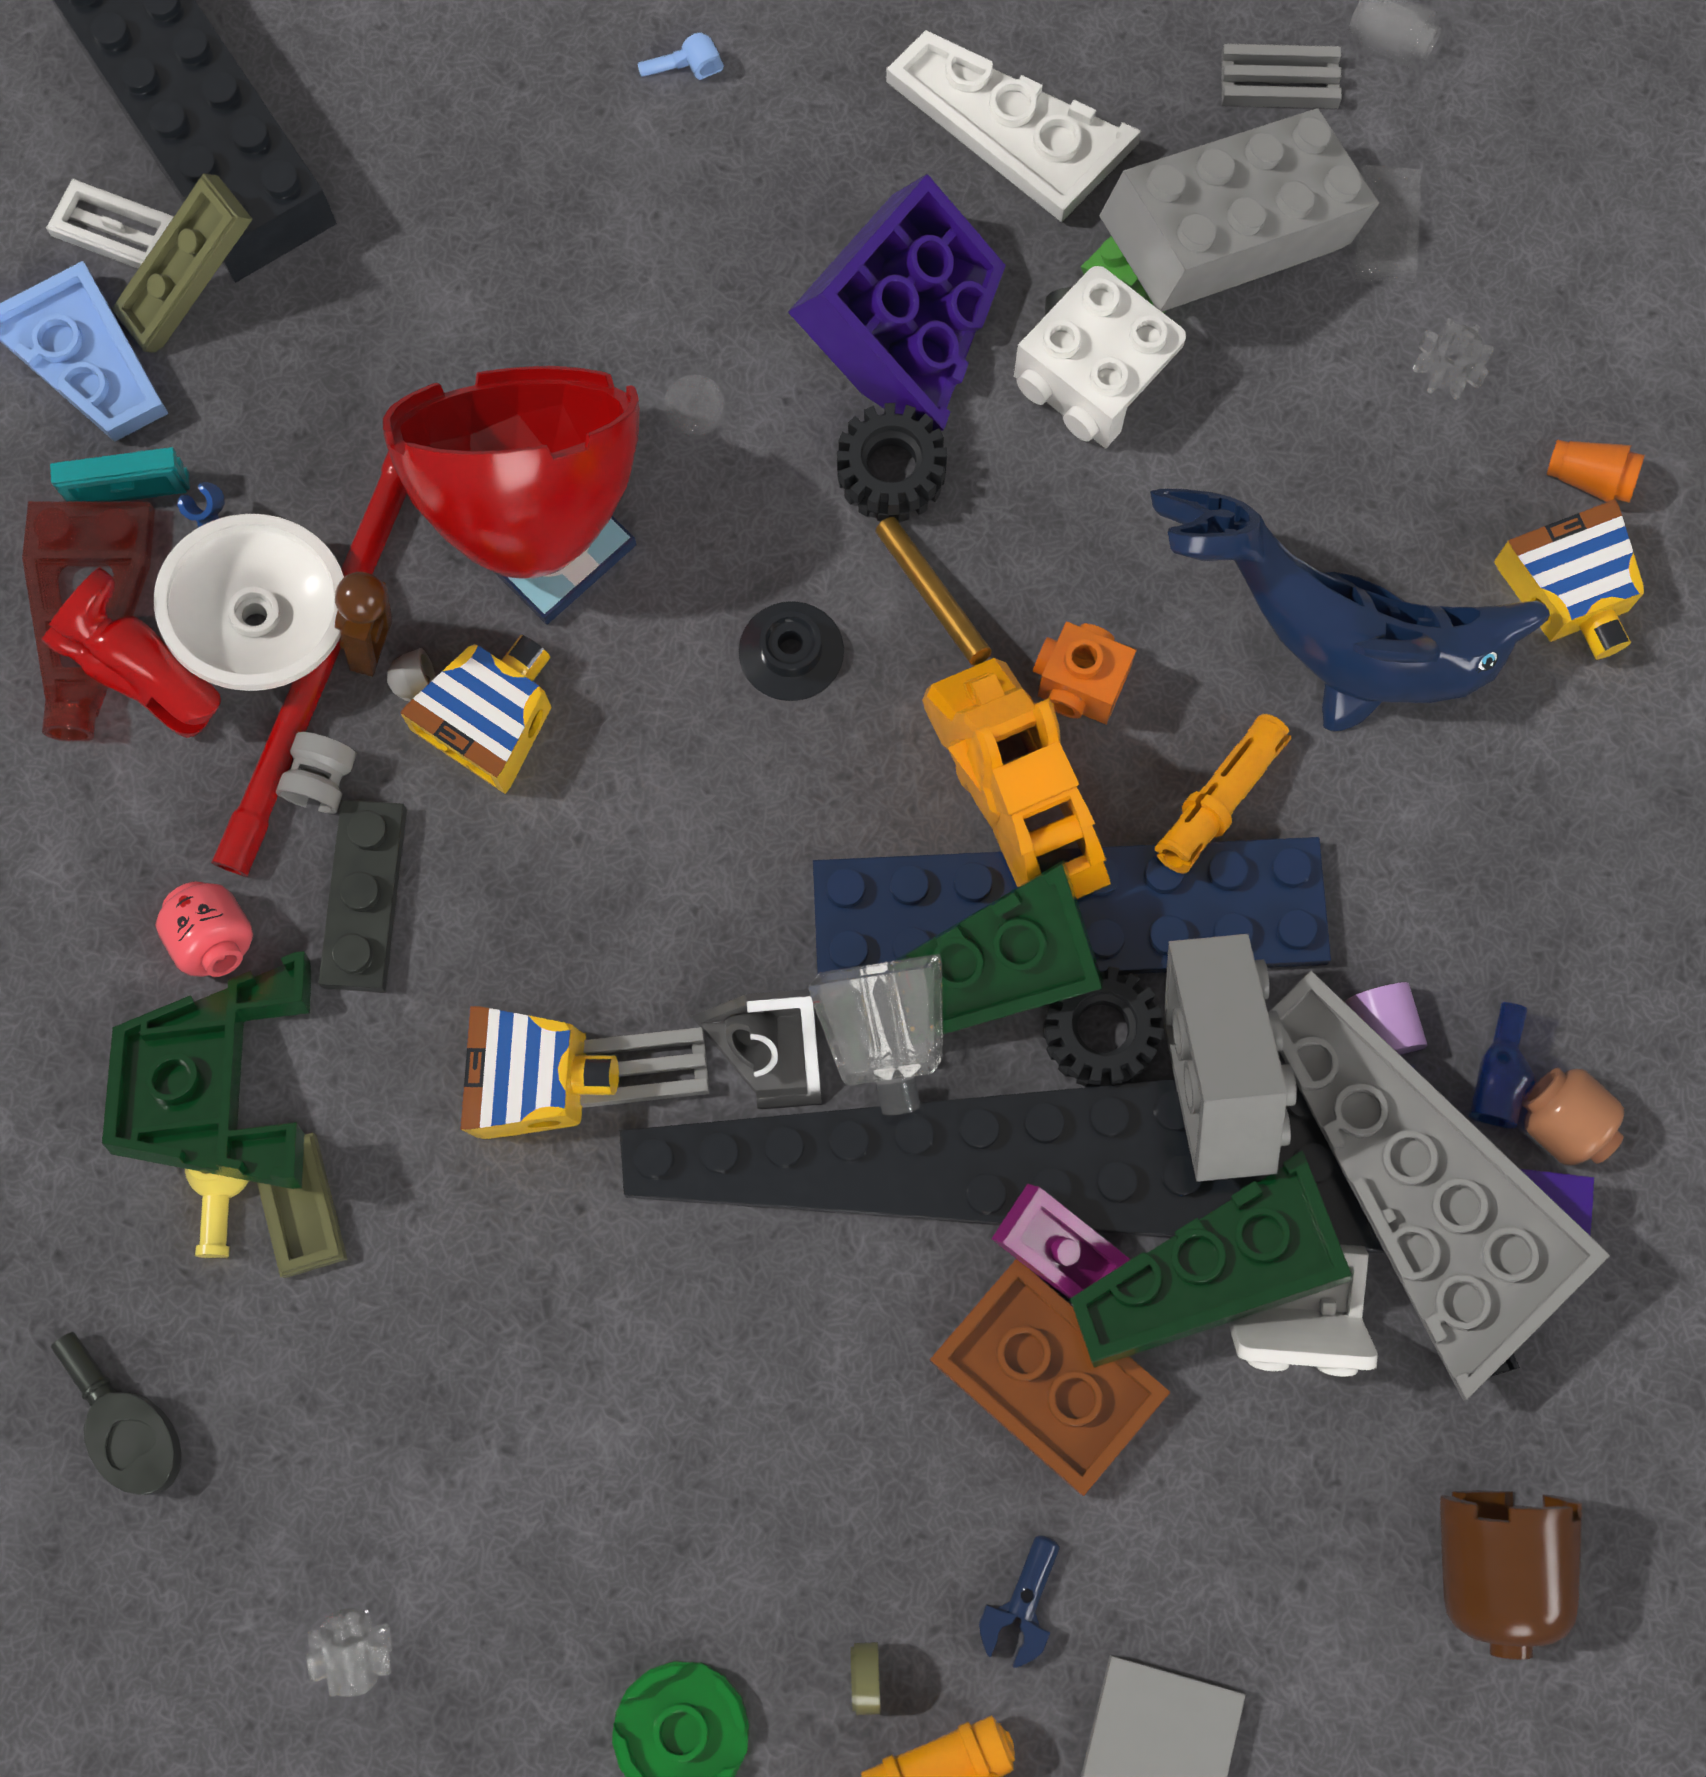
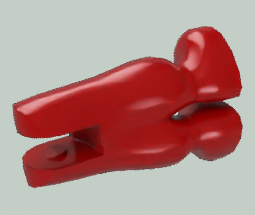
(129, 658)

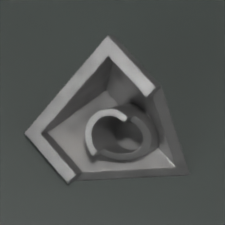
(770, 1044)

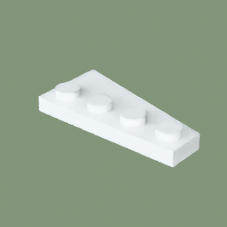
(1029, 137)

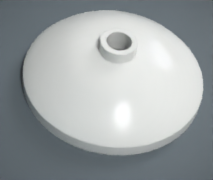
(241, 570)

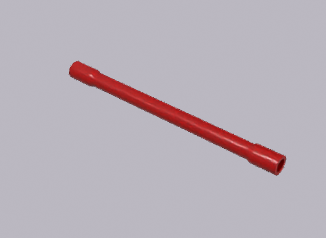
(251, 819)

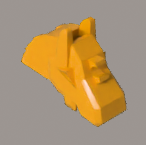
(970, 717)

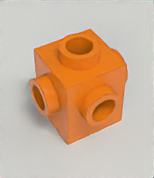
(1083, 671)

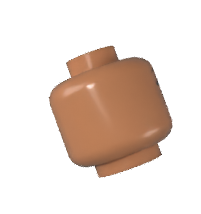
(1574, 1117)

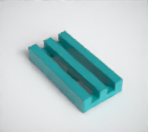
(121, 476)

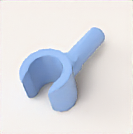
(697, 52)

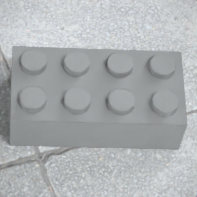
(1237, 209)

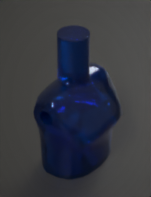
(1505, 1086)

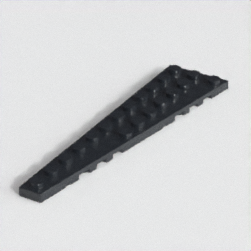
(1100, 1151)

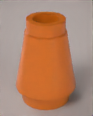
(1597, 468)

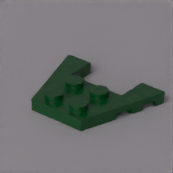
(180, 1076)

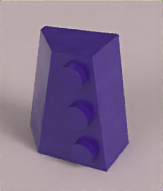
(905, 301)

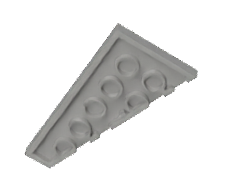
(1455, 1215)

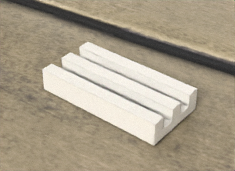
(66, 210)

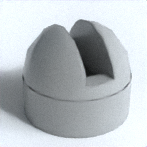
(408, 674)

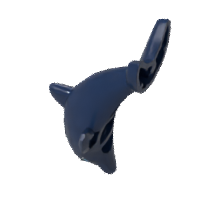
(1344, 627)

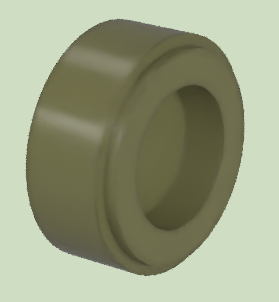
(865, 1678)

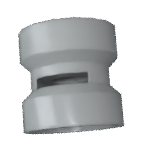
(316, 771)

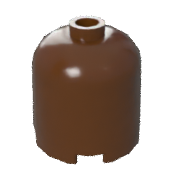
(1511, 1569)

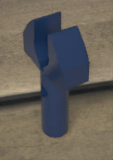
(1023, 1604)

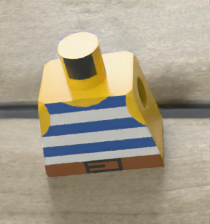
(1581, 574)
(484, 710)
(528, 1074)

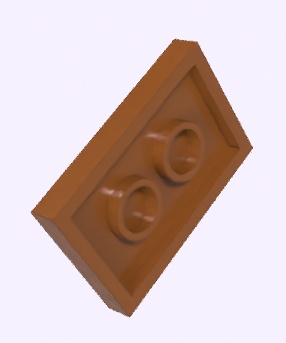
(1034, 1376)

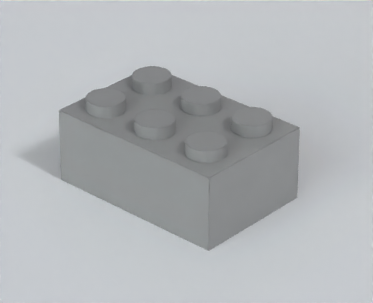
(1227, 1057)

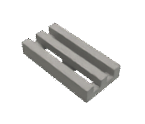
(1281, 66)
(648, 1041)

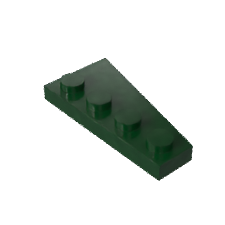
(1015, 953)
(1232, 1263)

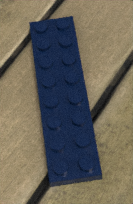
(1259, 888)

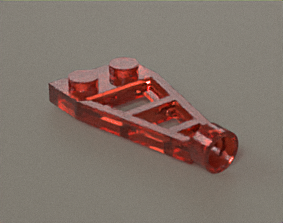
(81, 535)

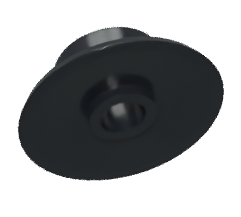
(797, 674)

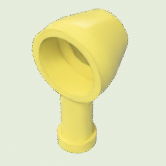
(215, 1208)

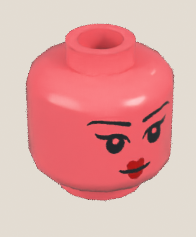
(202, 927)

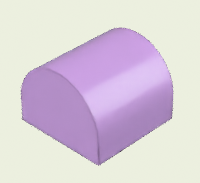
(1391, 1015)

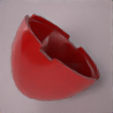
(517, 463)

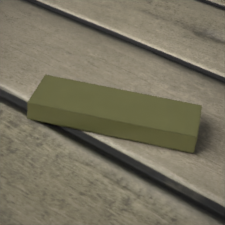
(181, 263)

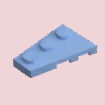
(81, 351)

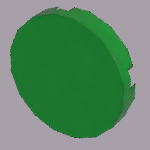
(700, 1712)

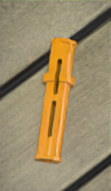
(1209, 811)

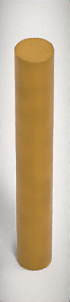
(933, 591)

